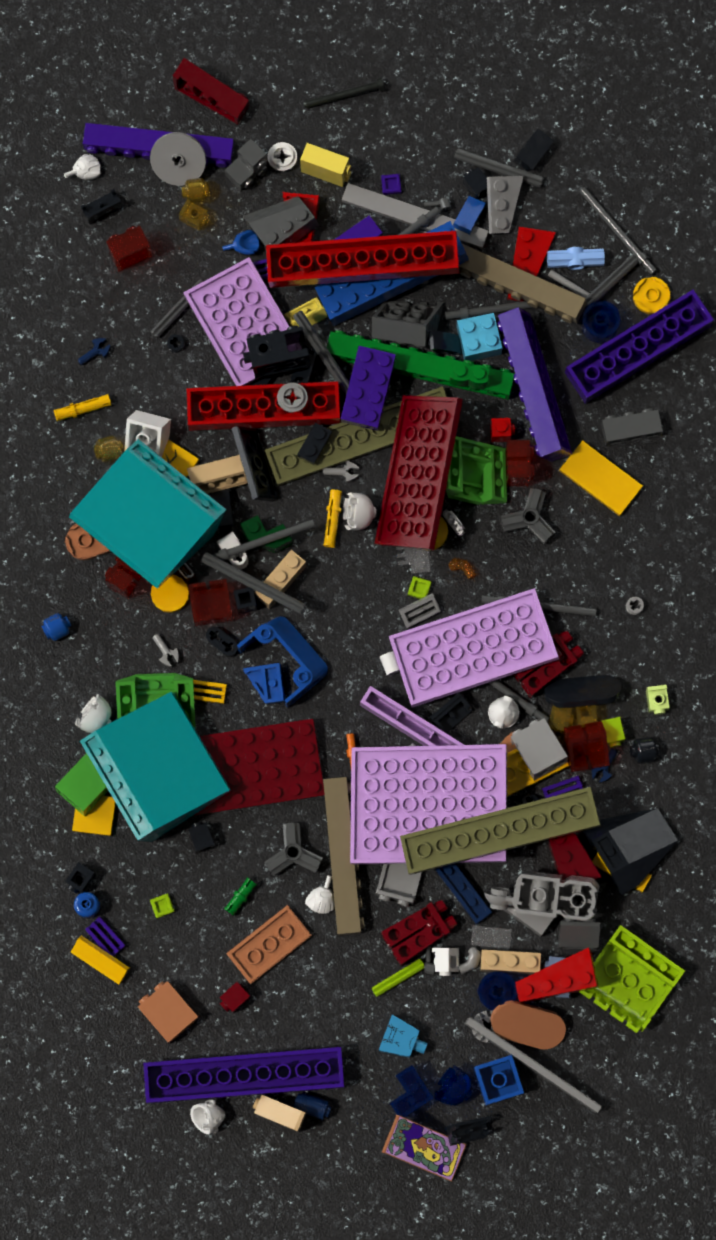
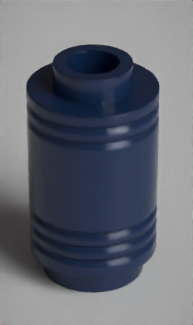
(312, 1106)

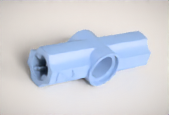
(575, 258)

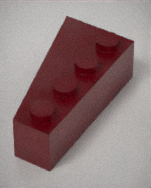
(209, 91)
(571, 857)

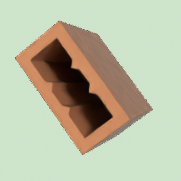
(167, 1011)

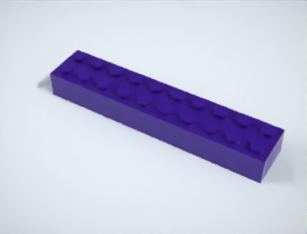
(243, 1075)

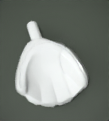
(85, 168)
(322, 898)

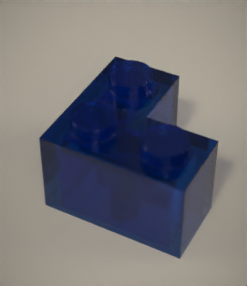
(415, 1093)

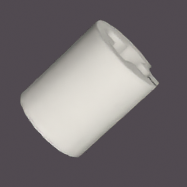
(389, 663)

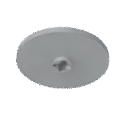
(165, 153)

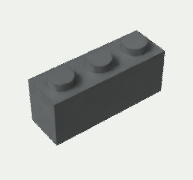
(631, 427)

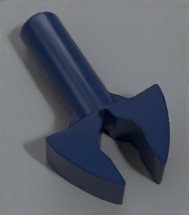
(95, 351)
(612, 753)

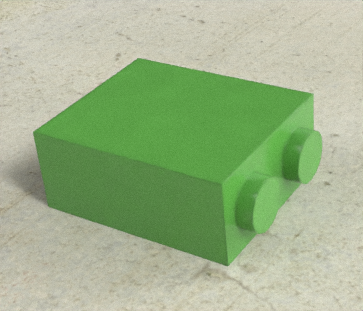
(82, 786)

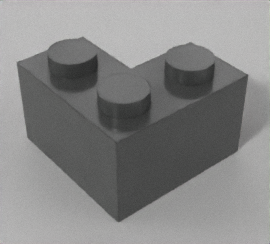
(248, 165)

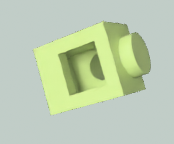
(657, 691)

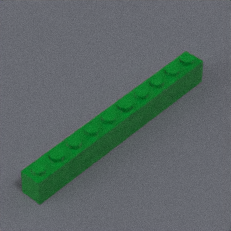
(418, 364)

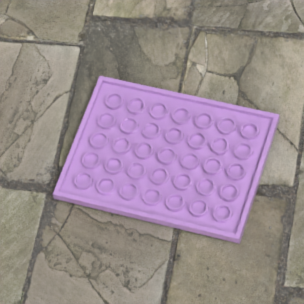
(420, 789)

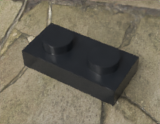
(314, 443)

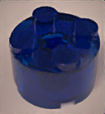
(595, 313)
(487, 986)

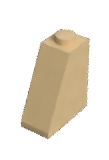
(279, 1112)

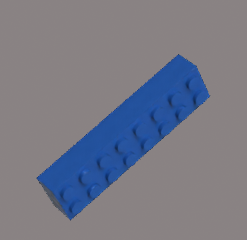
(351, 298)

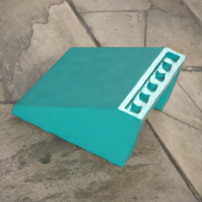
(148, 514)
(155, 767)

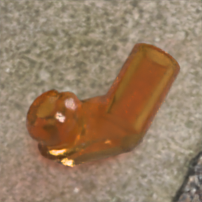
(464, 565)

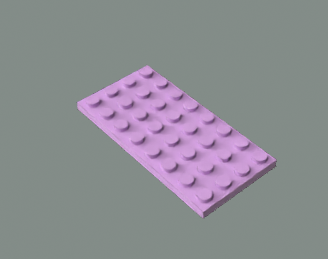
(473, 647)

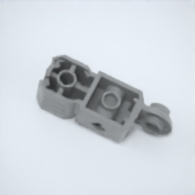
(548, 896)

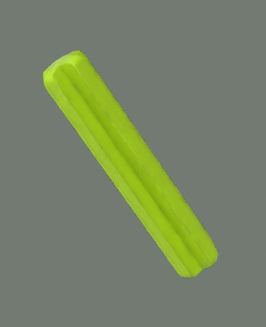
(398, 977)

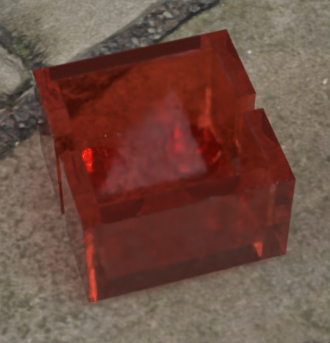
(128, 248)
(518, 464)
(120, 578)
(210, 603)
(586, 741)

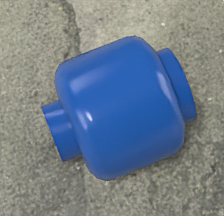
(56, 627)
(91, 910)

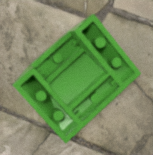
(477, 473)
(144, 688)

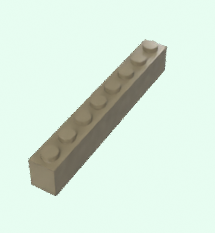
(522, 285)
(343, 872)

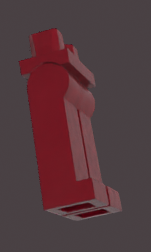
(550, 670)
(433, 930)

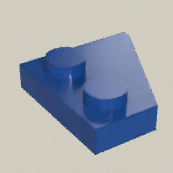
(267, 681)

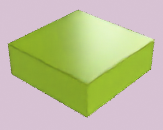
(419, 588)
(162, 906)

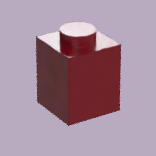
(234, 998)

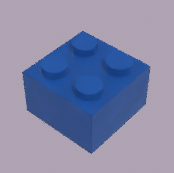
(498, 1080)

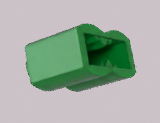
(465, 375)

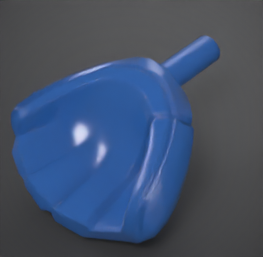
(244, 243)

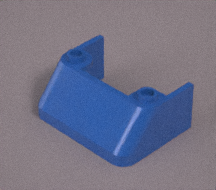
(312, 666)

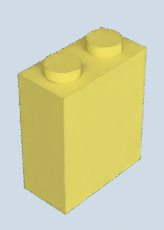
(325, 165)

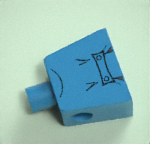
(401, 1039)

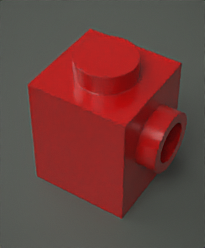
(501, 429)

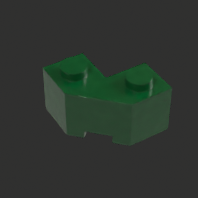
(254, 529)

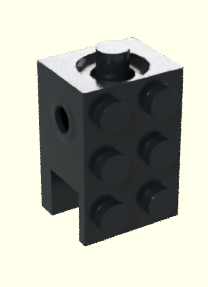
(270, 352)

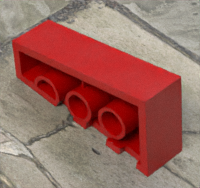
(564, 977)

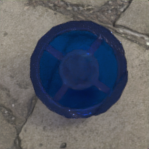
(454, 1087)

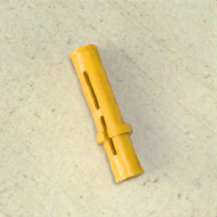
(82, 407)
(332, 518)

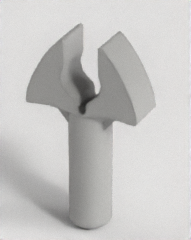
(343, 471)
(165, 650)

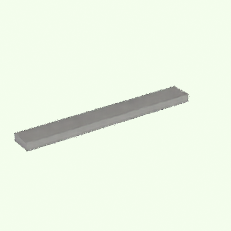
(406, 213)
(533, 1065)

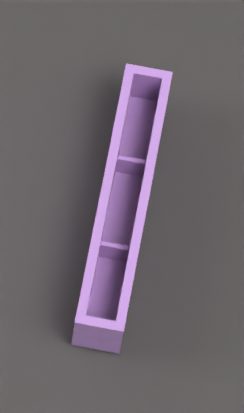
(405, 720)

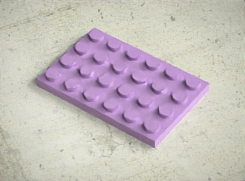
(232, 310)

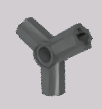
(533, 506)
(292, 839)

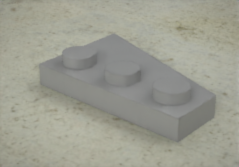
(502, 201)

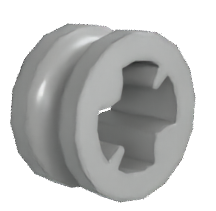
(632, 600)

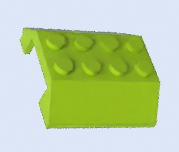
(632, 979)

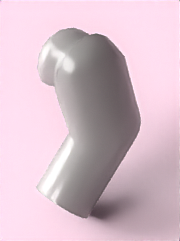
(472, 962)

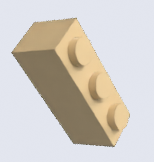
(218, 474)
(282, 576)
(510, 962)

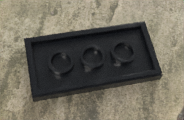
(254, 463)

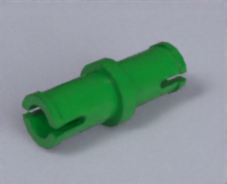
(240, 896)

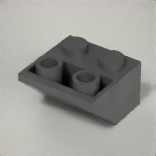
(578, 934)

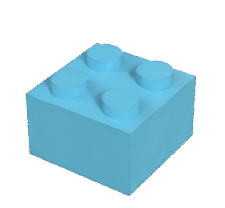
(479, 337)

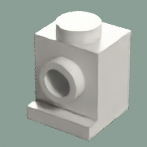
(446, 960)

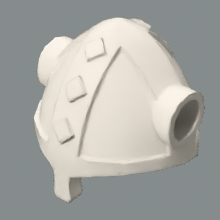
(503, 712)
(207, 1116)

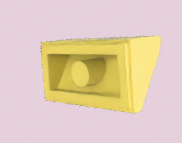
(312, 309)

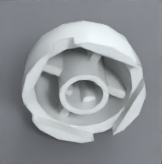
(358, 511)
(94, 715)

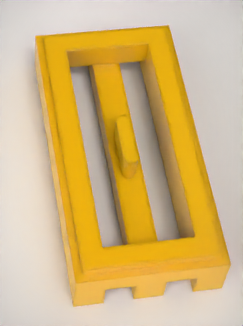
(210, 684)

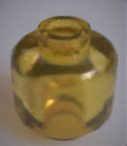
(196, 190)
(108, 448)

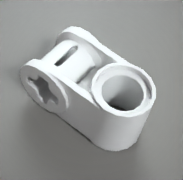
(230, 541)

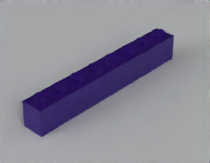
(139, 142)

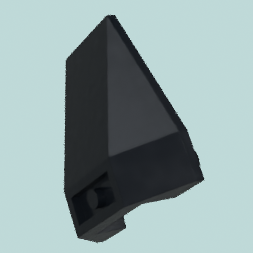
(631, 845)

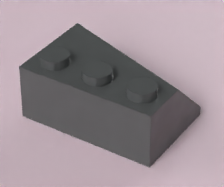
(282, 222)
(406, 322)

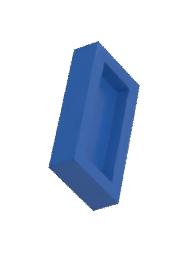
(469, 215)

